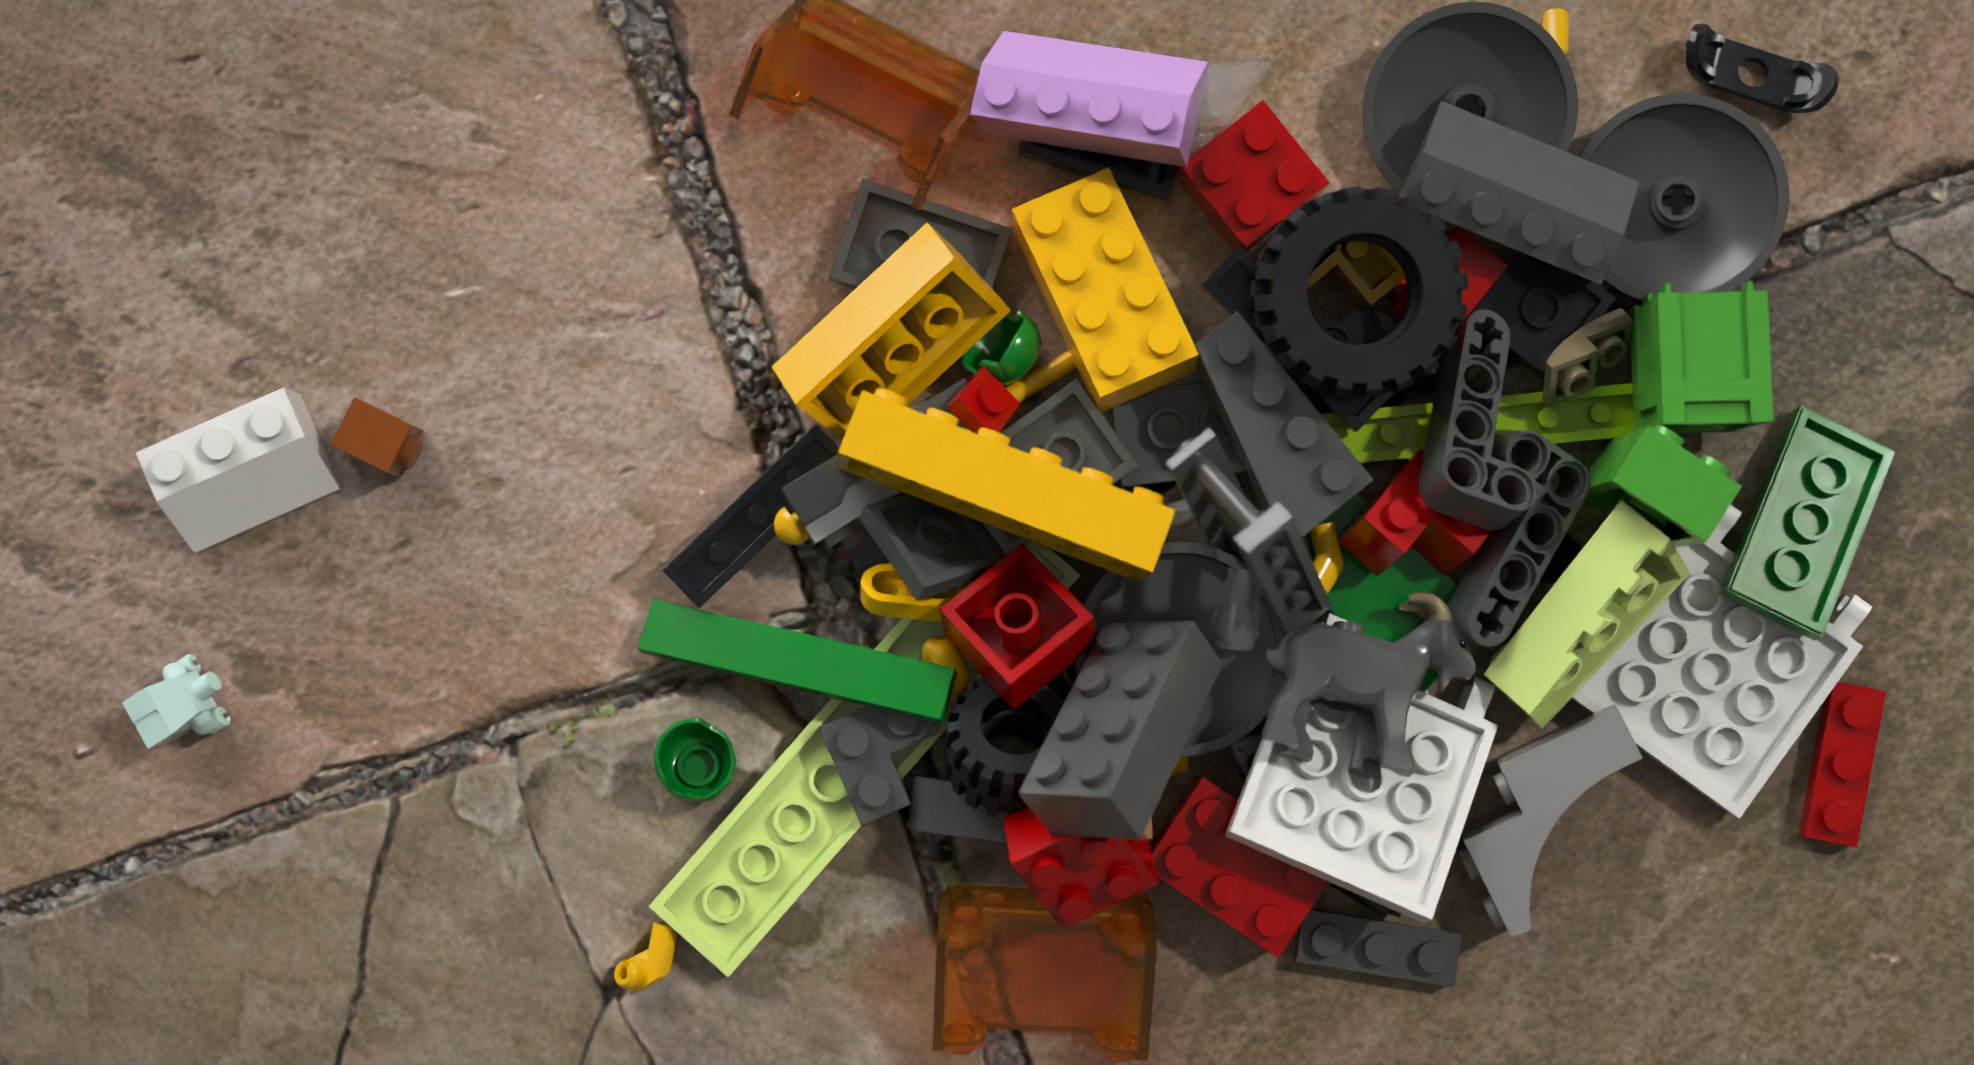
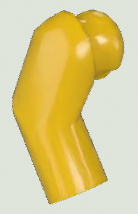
(1328, 554)

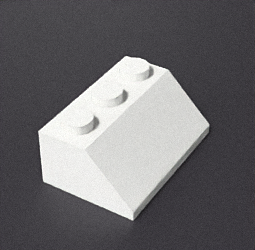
(239, 470)

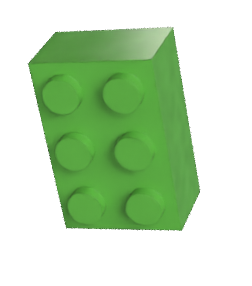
(1662, 483)

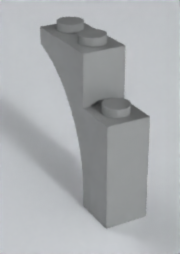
(1544, 782)

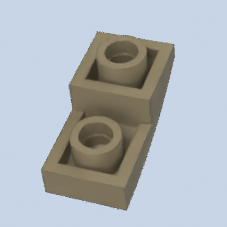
(1593, 347)

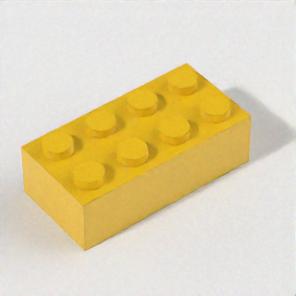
(1104, 290)

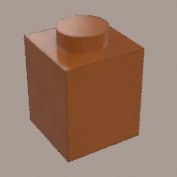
(378, 438)

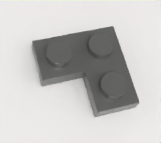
(862, 751)

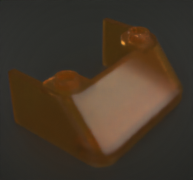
(869, 77)

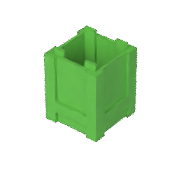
(1702, 360)

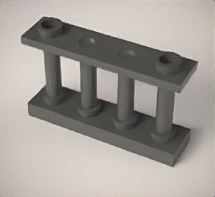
(1263, 539)

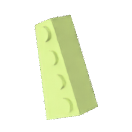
(1587, 614)

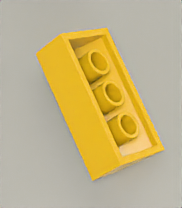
(891, 331)

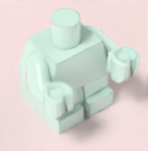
(177, 704)

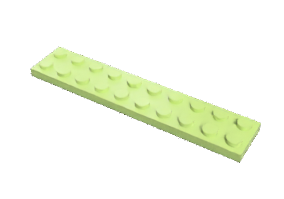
(788, 824)

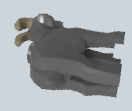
(1364, 677)

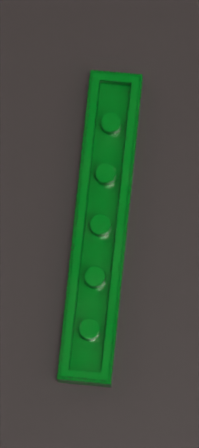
(798, 661)

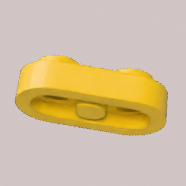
(888, 596)

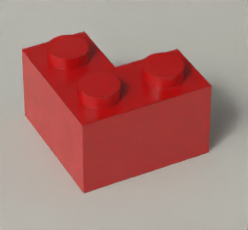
(1402, 519)

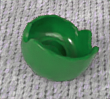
(1006, 349)
(694, 760)

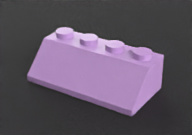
(1090, 97)

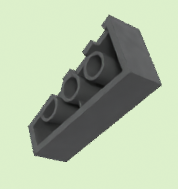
(1276, 428)

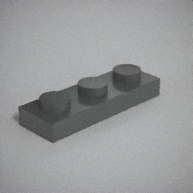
(1378, 947)

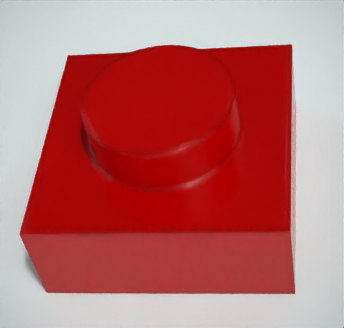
(983, 402)

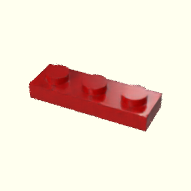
(1842, 764)

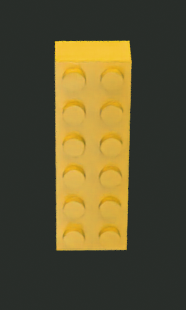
(1004, 485)

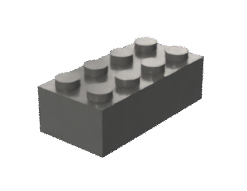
(1121, 729)

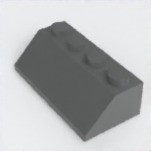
(1521, 192)

